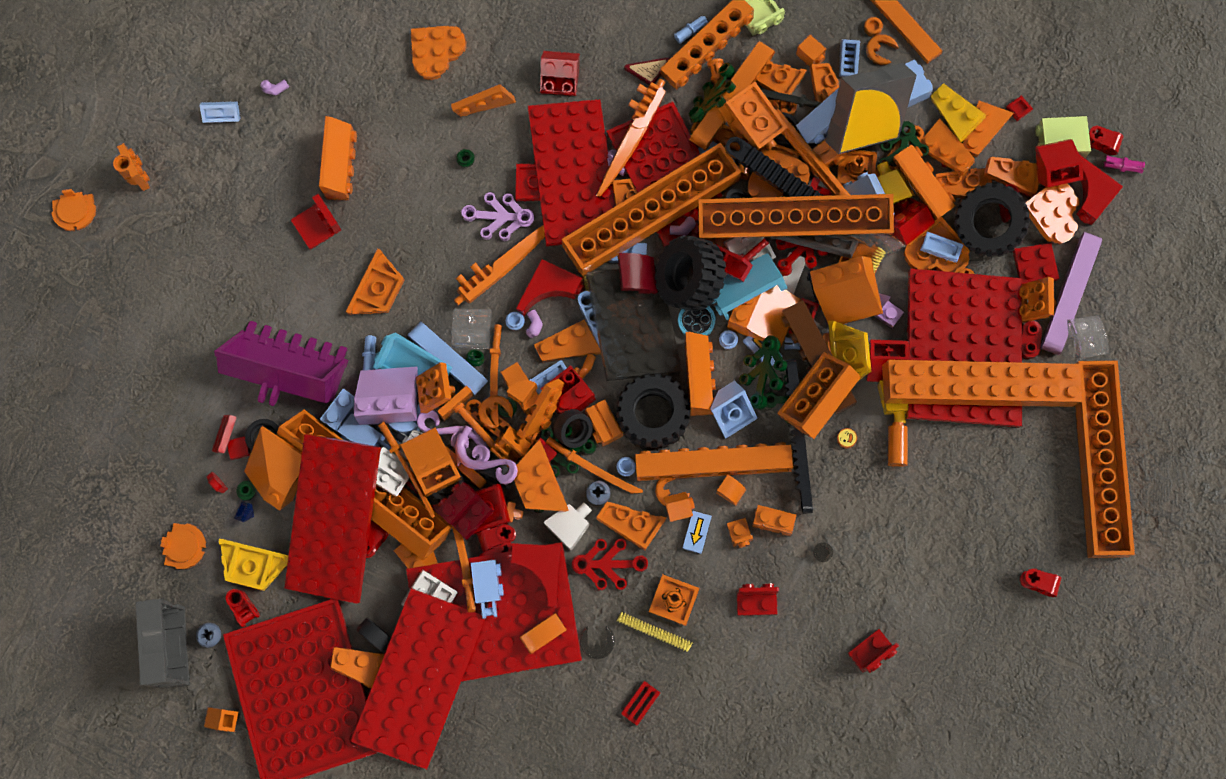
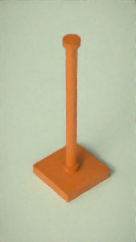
(457, 405)

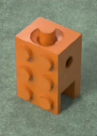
(753, 117)

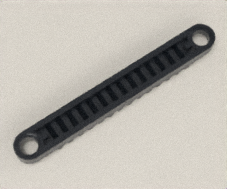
(769, 170)
(799, 445)

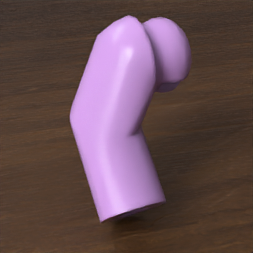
(535, 326)

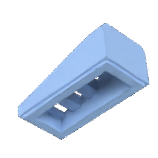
(849, 44)

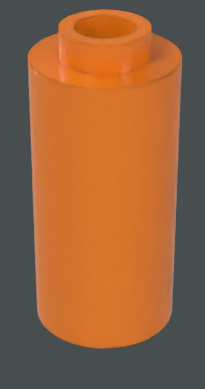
(897, 445)

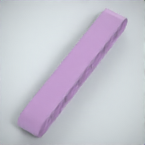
(1071, 293)

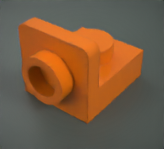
(739, 533)

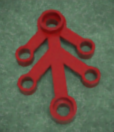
(786, 270)
(606, 564)

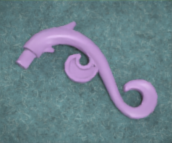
(455, 430)
(484, 454)

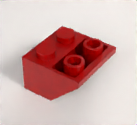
(559, 73)
(1058, 163)
(911, 220)
(881, 352)
(574, 392)

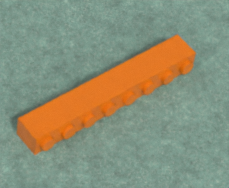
(714, 462)

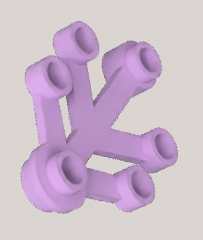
(500, 216)

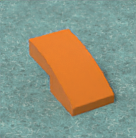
(543, 633)

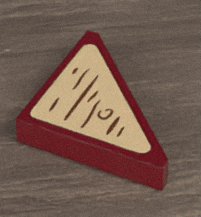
(648, 70)

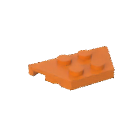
(377, 288)
(538, 483)

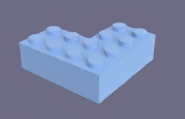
(816, 124)

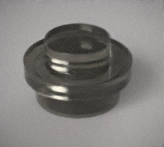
(823, 552)

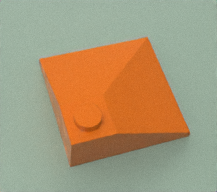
(274, 468)

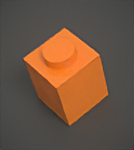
(811, 51)
(679, 506)

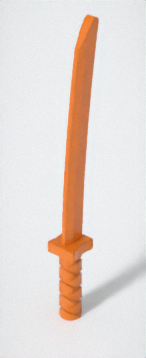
(495, 352)
(395, 448)
(571, 456)
(468, 580)

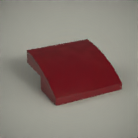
(637, 273)

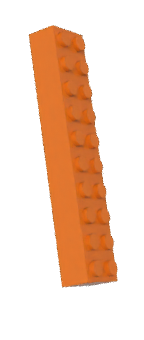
(651, 209)
(796, 216)
(981, 383)
(1103, 462)
(401, 516)

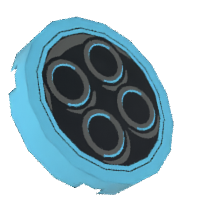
(697, 321)

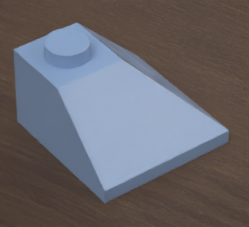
(732, 409)

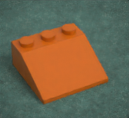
(847, 290)
(763, 315)

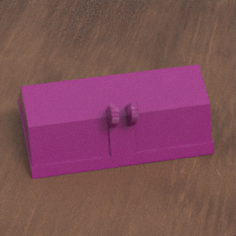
(282, 364)

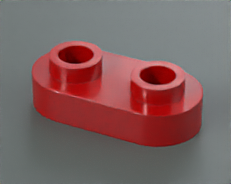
(1031, 339)

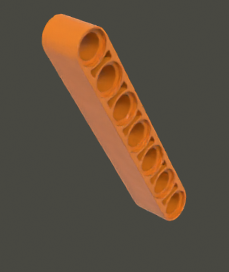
(746, 75)

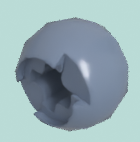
(603, 497)
(214, 638)

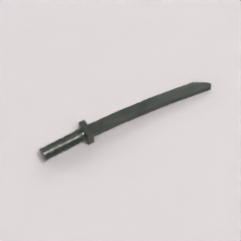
(801, 101)

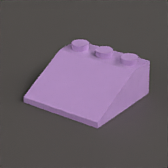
(386, 396)

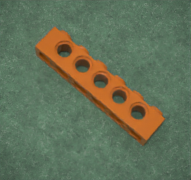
(696, 45)

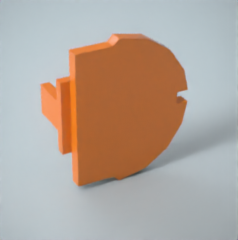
(73, 210)
(183, 546)

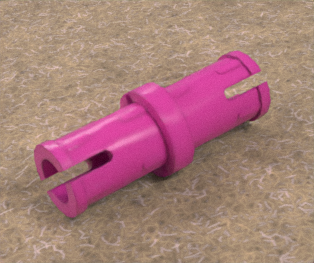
(1124, 164)

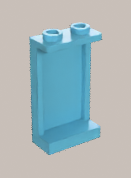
(761, 278)
(400, 353)

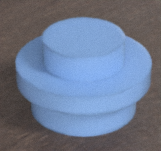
(515, 320)
(728, 339)
(626, 466)

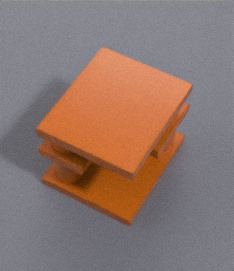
(507, 448)

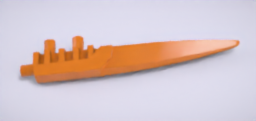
(642, 117)
(490, 275)

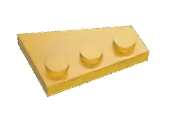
(957, 111)

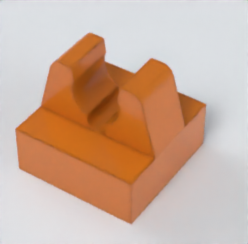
(513, 513)

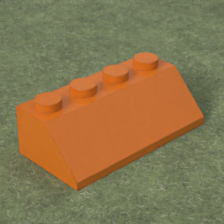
(337, 159)
(924, 182)
(699, 373)
(819, 395)

